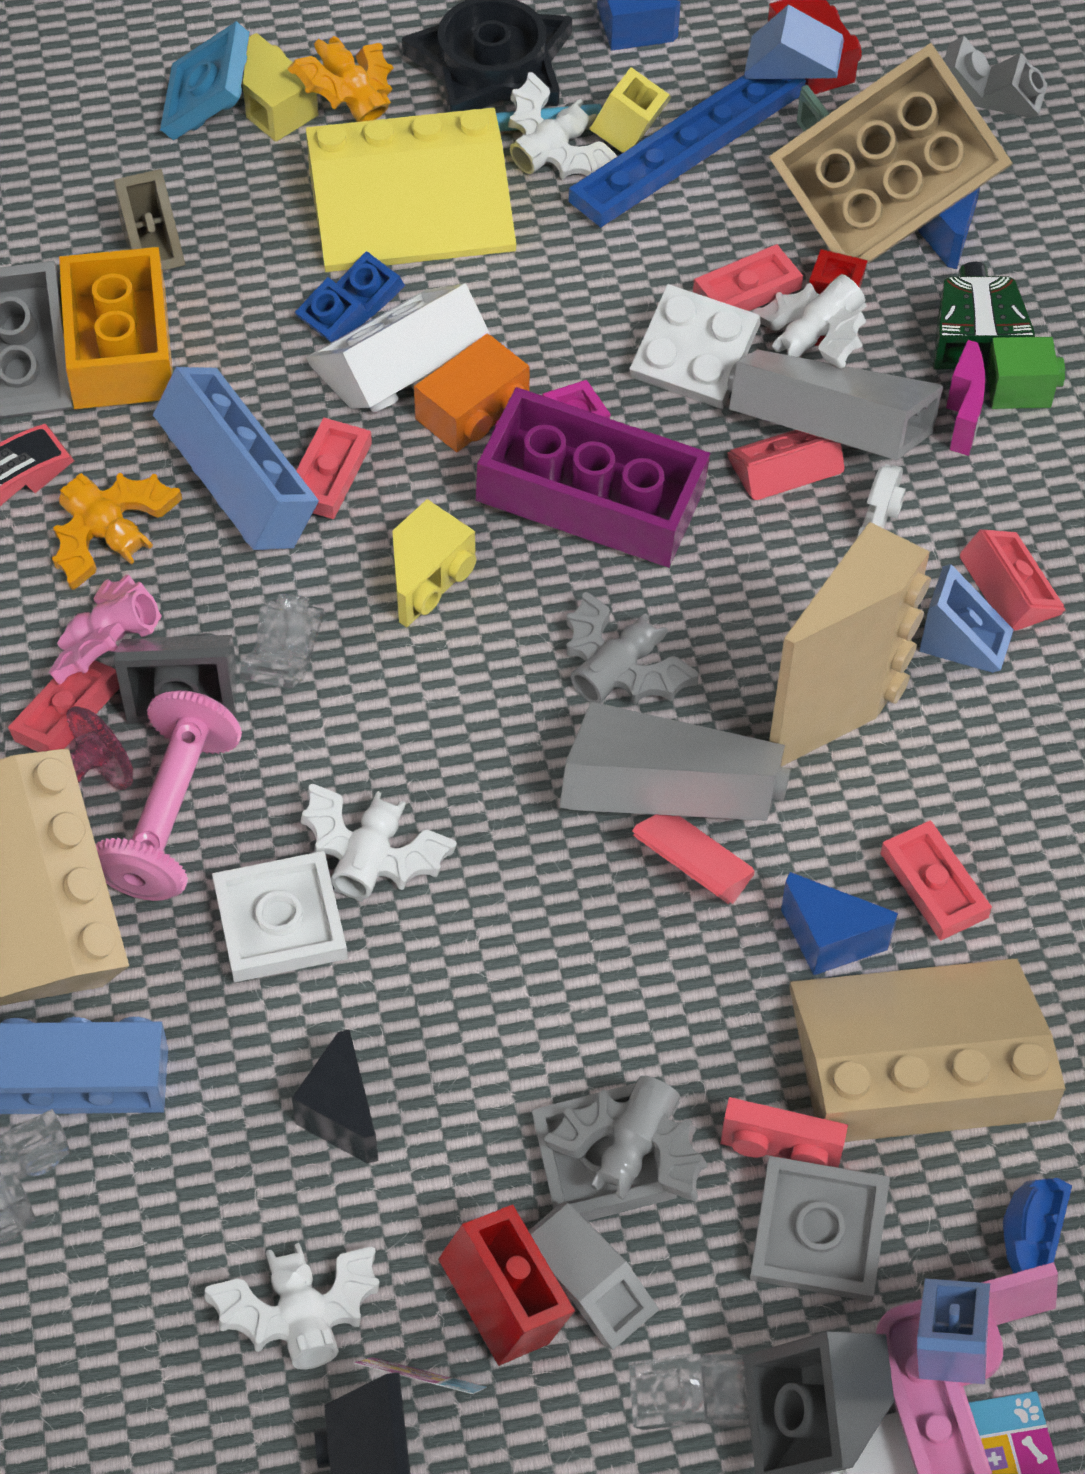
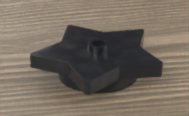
(488, 51)

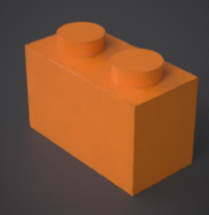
(469, 392)

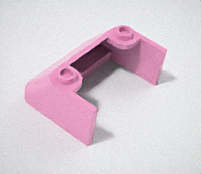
(937, 1412)

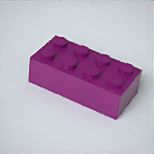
(592, 476)

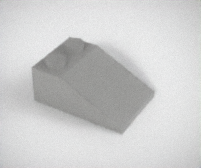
(32, 341)

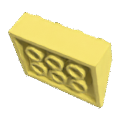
(411, 188)

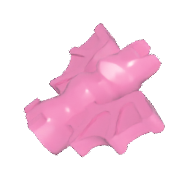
(119, 610)

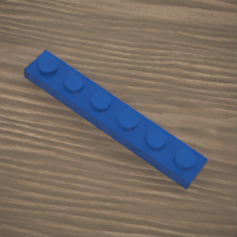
(680, 146)

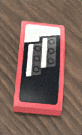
(30, 460)

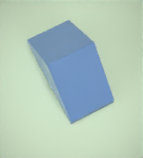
(794, 48)
(964, 625)
(953, 1331)

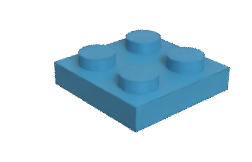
(205, 81)

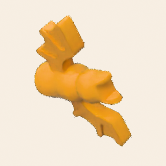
(340, 80)
(101, 516)

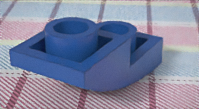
(353, 300)

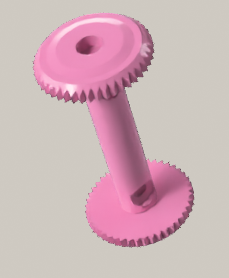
(192, 726)

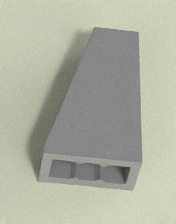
(841, 405)
(669, 768)

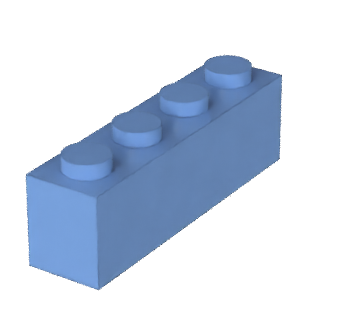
(235, 458)
(82, 1066)

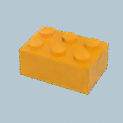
(115, 327)

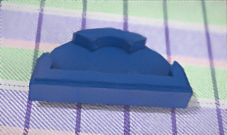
(1035, 1222)

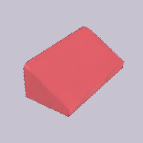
(785, 463)
(1010, 578)
(695, 855)

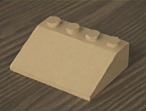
(891, 158)
(851, 644)
(53, 892)
(927, 1050)

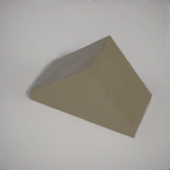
(148, 216)

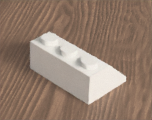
(399, 347)

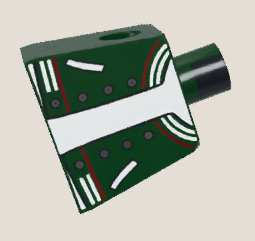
(977, 310)

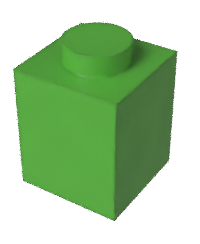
(1023, 372)

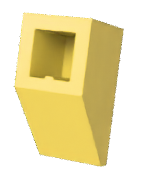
(272, 94)
(629, 111)
(429, 557)

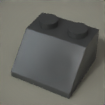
(169, 664)
(817, 1401)

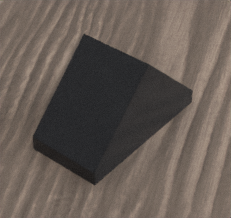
(335, 1102)

